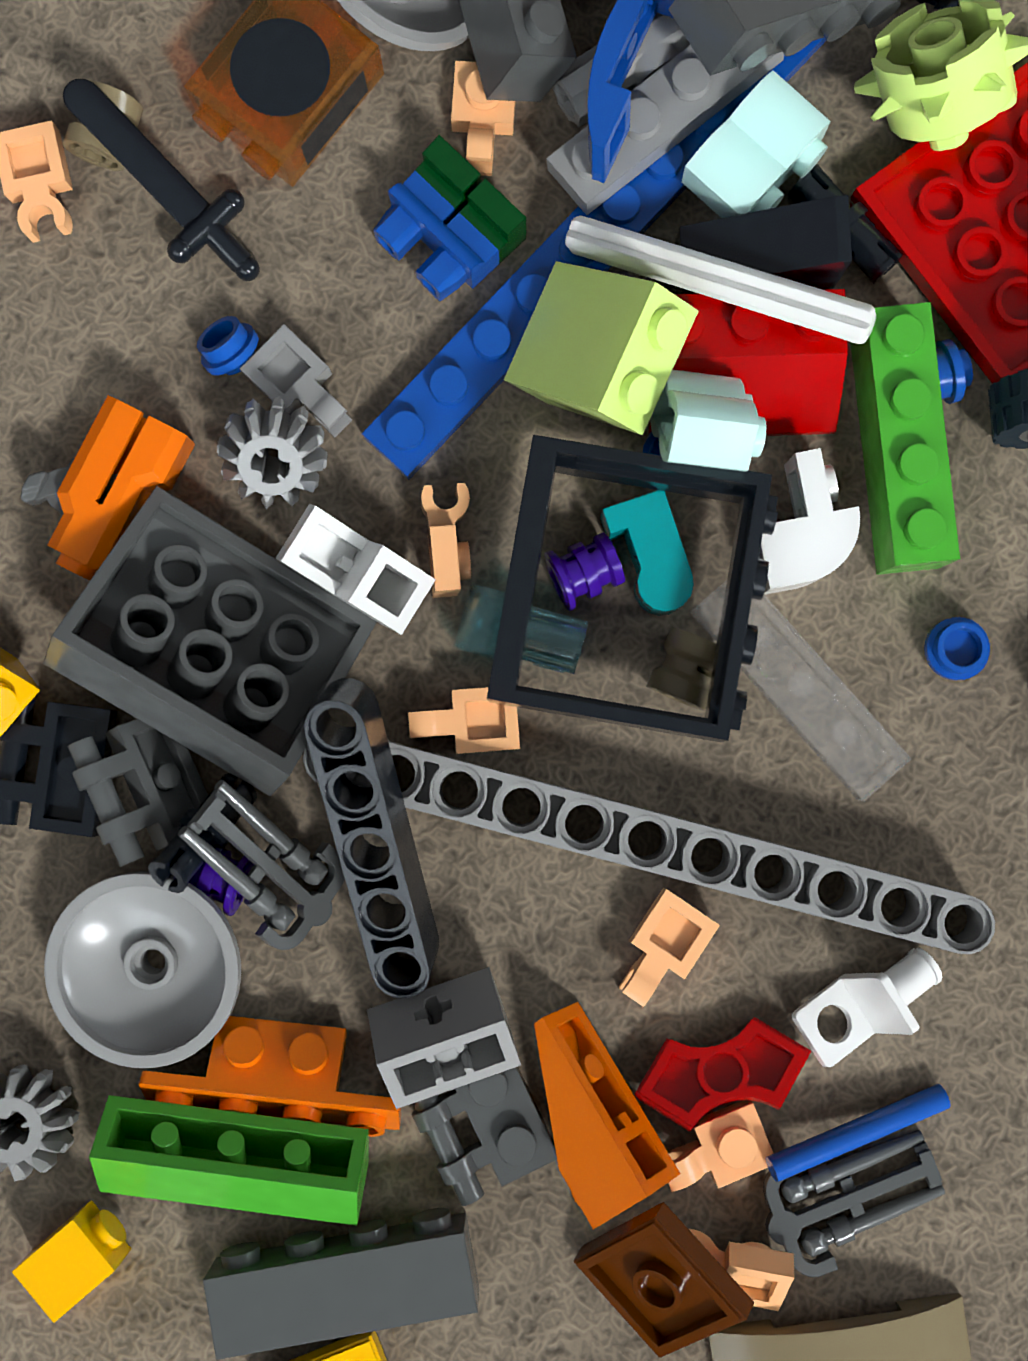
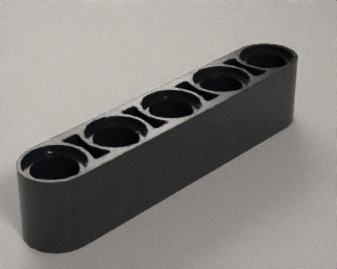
(376, 811)

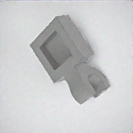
(296, 374)

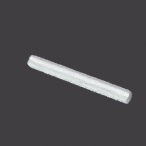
(722, 279)

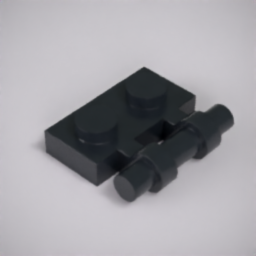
(54, 796)

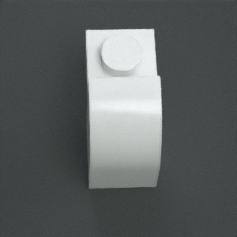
(818, 537)
(355, 569)

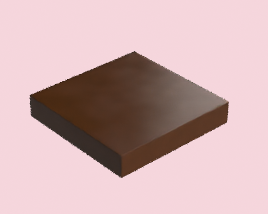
(663, 1281)

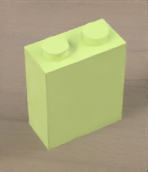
(601, 345)

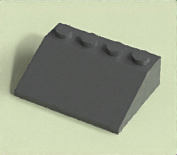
(208, 641)

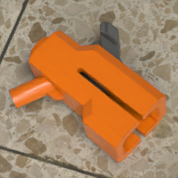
(107, 483)

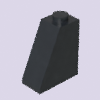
(793, 241)

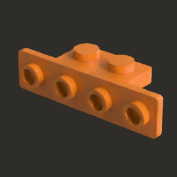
(276, 1073)

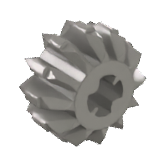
(248, 458)
(44, 1117)

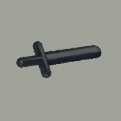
(201, 221)

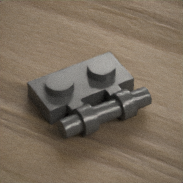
(158, 776)
(506, 1123)

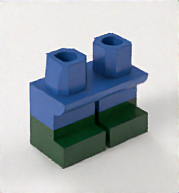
(456, 216)

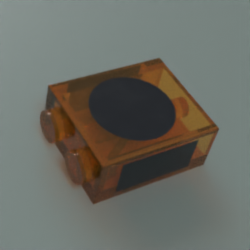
(284, 83)

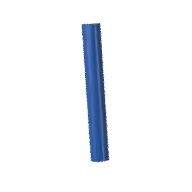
(857, 1132)

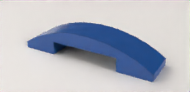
(614, 56)

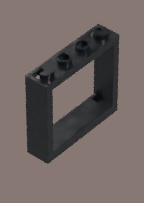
(745, 582)

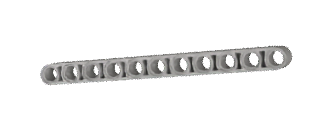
(798, 889)

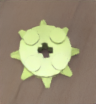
(944, 71)

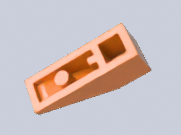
(597, 1124)

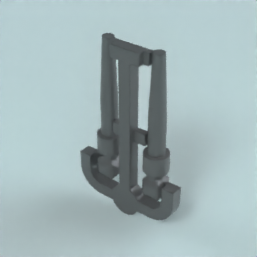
(313, 907)
(786, 1226)

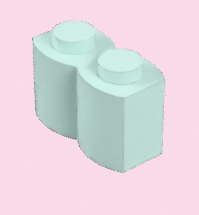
(757, 150)
(707, 422)

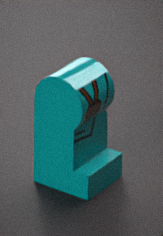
(656, 550)

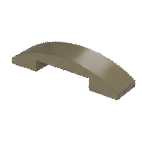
(918, 1331)

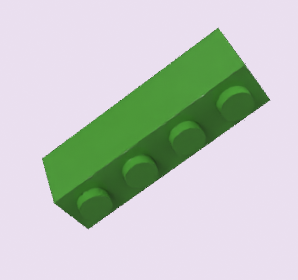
(905, 442)
(231, 1160)

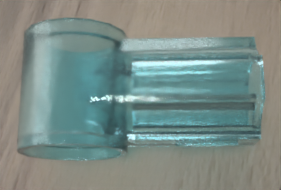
(551, 640)

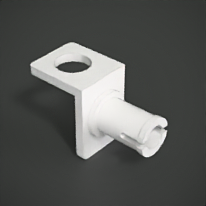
(870, 1005)

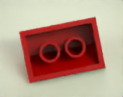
(784, 366)

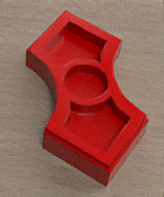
(694, 1080)

